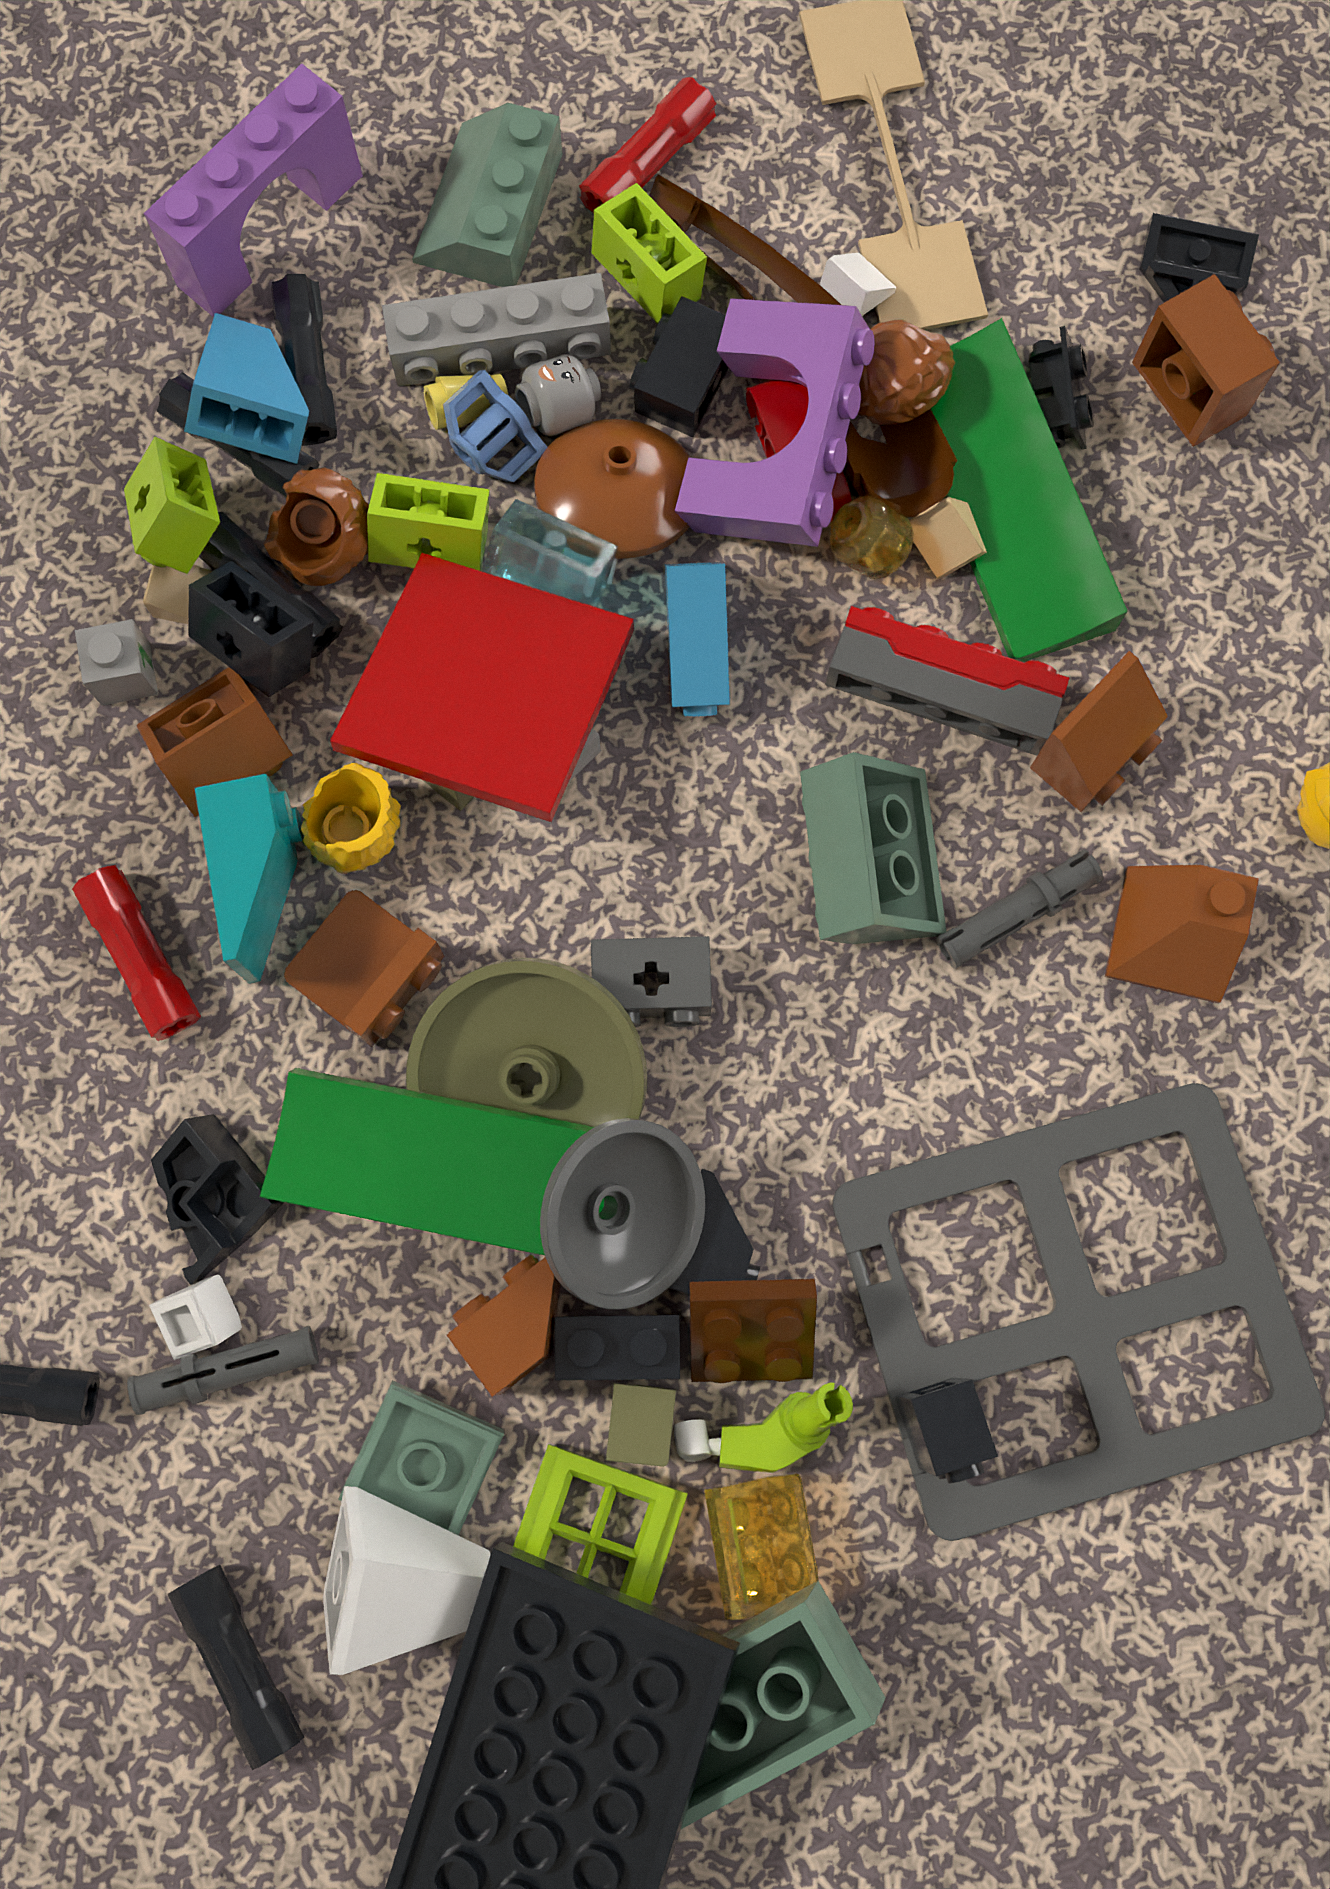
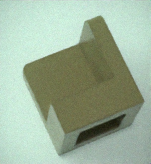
(640, 1424)

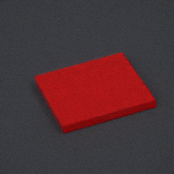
(484, 686)

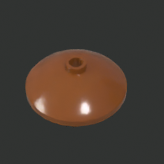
(615, 484)

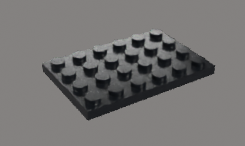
(563, 1738)

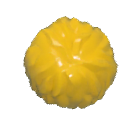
(351, 819)

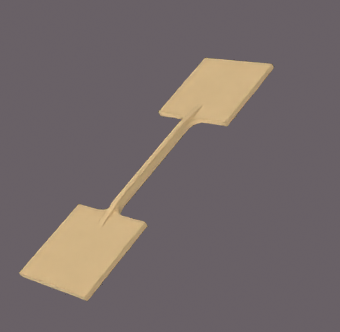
(864, 54)

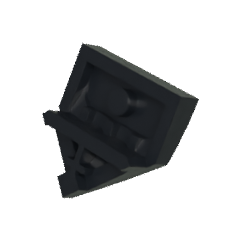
(1186, 252)

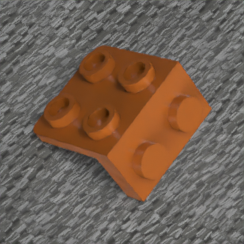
(364, 967)

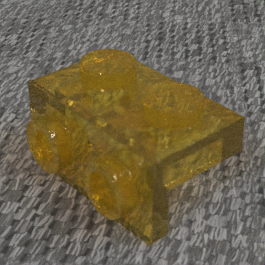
(760, 1542)

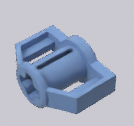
(491, 429)

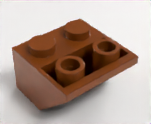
(513, 1330)

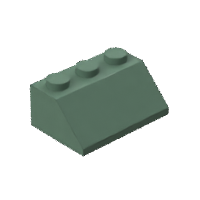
(492, 195)
(871, 851)

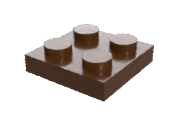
(752, 1330)

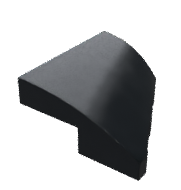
(210, 1191)

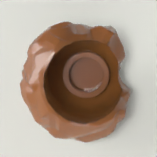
(905, 373)
(319, 528)

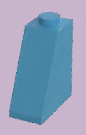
(246, 392)
(697, 636)

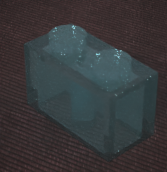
(549, 554)

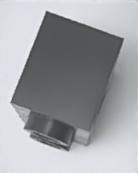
(676, 960)

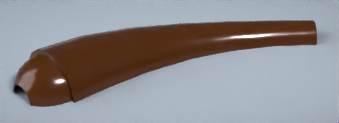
(917, 460)

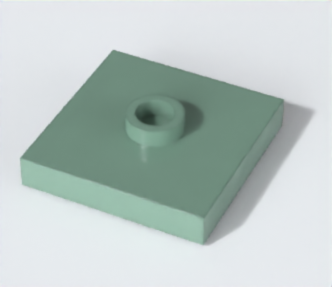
(425, 1457)

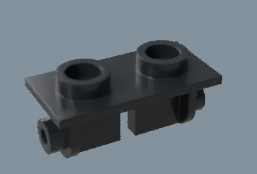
(1058, 370)

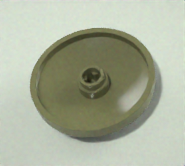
(531, 1043)

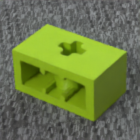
(647, 252)
(171, 506)
(427, 518)

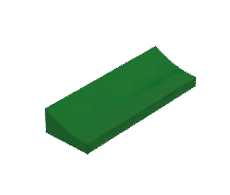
(1042, 557)
(415, 1159)

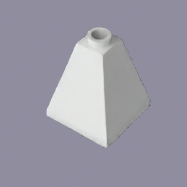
(394, 1583)

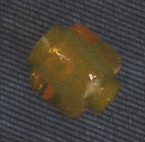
(871, 537)

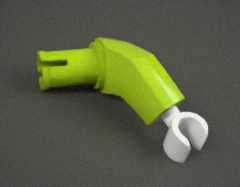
(787, 1434)

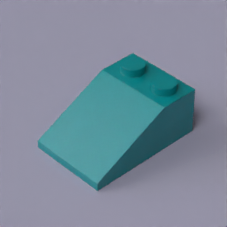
(250, 865)

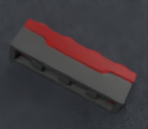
(947, 679)

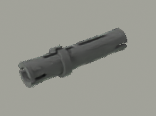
(1038, 897)
(154, 1389)

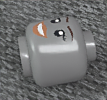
(558, 394)

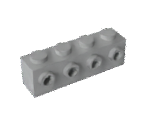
(497, 328)

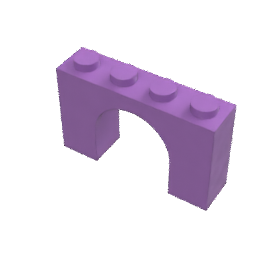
(201, 217)
(791, 491)

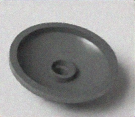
(647, 1218)

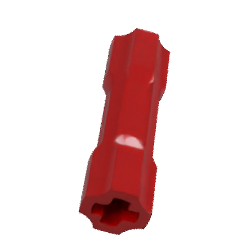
(674, 124)
(133, 947)

